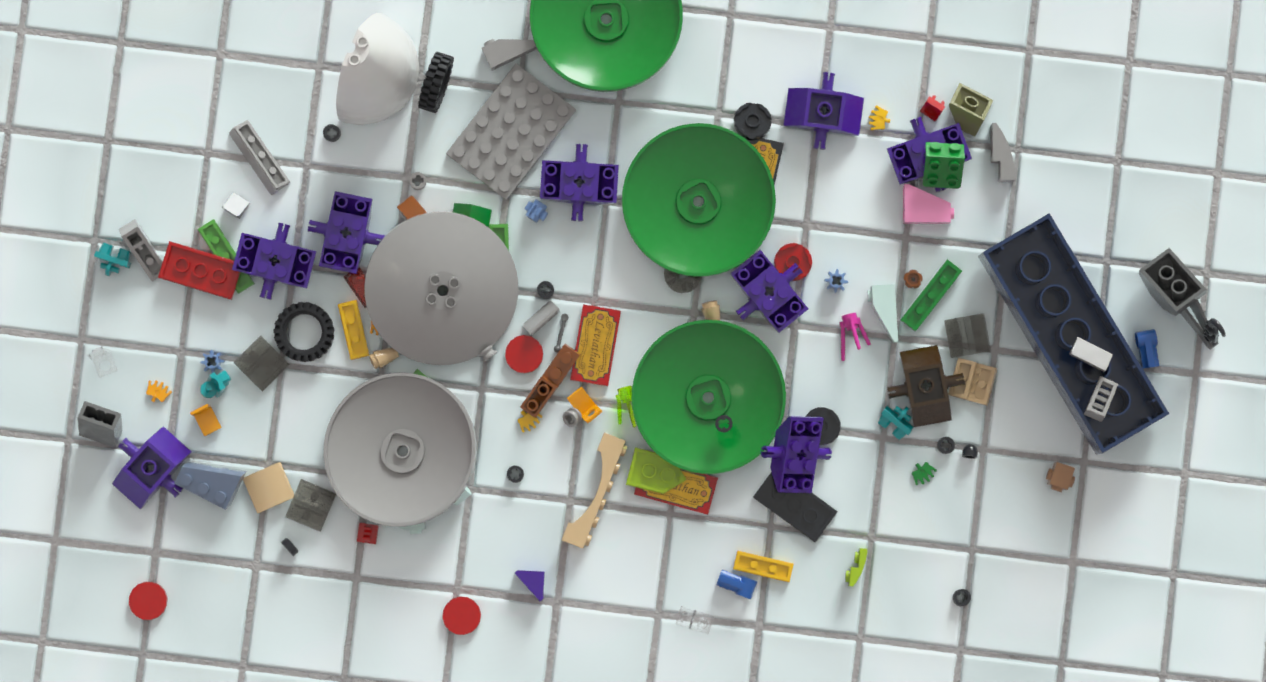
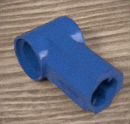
(1146, 343)
(740, 585)

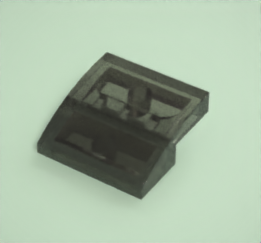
(967, 335)
(261, 363)
(310, 505)

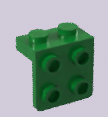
(943, 165)

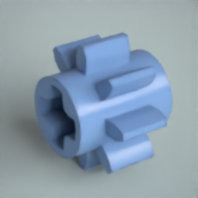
(536, 211)
(841, 282)
(206, 361)

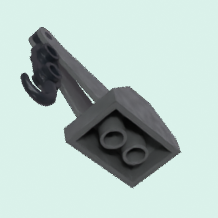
(1175, 290)

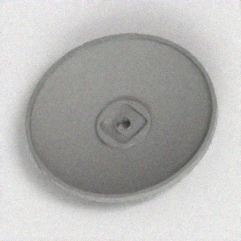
(432, 253)
(365, 443)

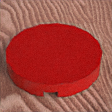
(792, 254)
(524, 354)
(148, 600)
(461, 615)

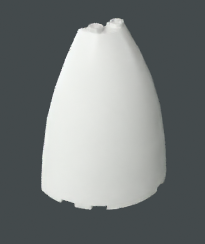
(378, 74)

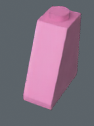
(924, 207)

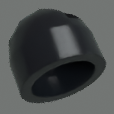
(970, 451)

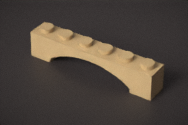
(578, 532)

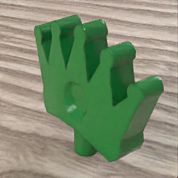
(922, 472)

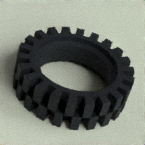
(436, 82)
(281, 329)

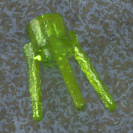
(625, 396)

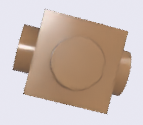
(1060, 477)

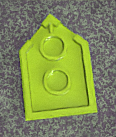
(652, 472)

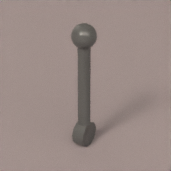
(564, 318)

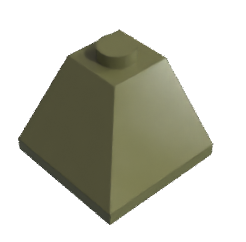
(969, 108)

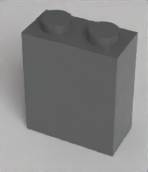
(99, 424)

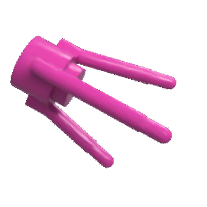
(850, 322)

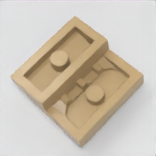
(978, 381)
(268, 487)

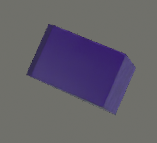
(534, 581)

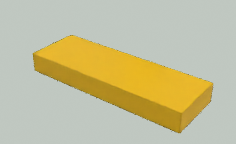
(353, 329)
(763, 566)

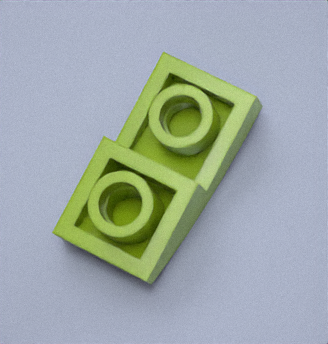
(854, 572)

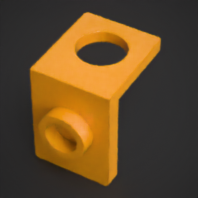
(583, 402)
(206, 419)

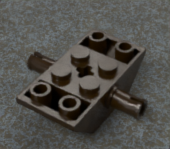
(930, 405)

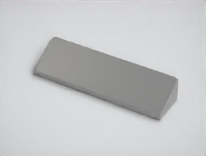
(259, 157)

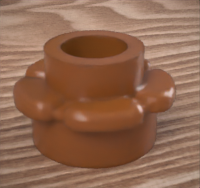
(913, 274)

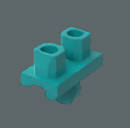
(105, 254)
(215, 385)
(898, 419)

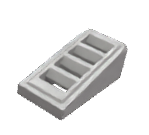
(1097, 415)

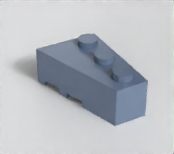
(211, 483)

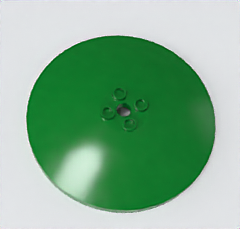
(602, 54)
(705, 164)
(716, 360)

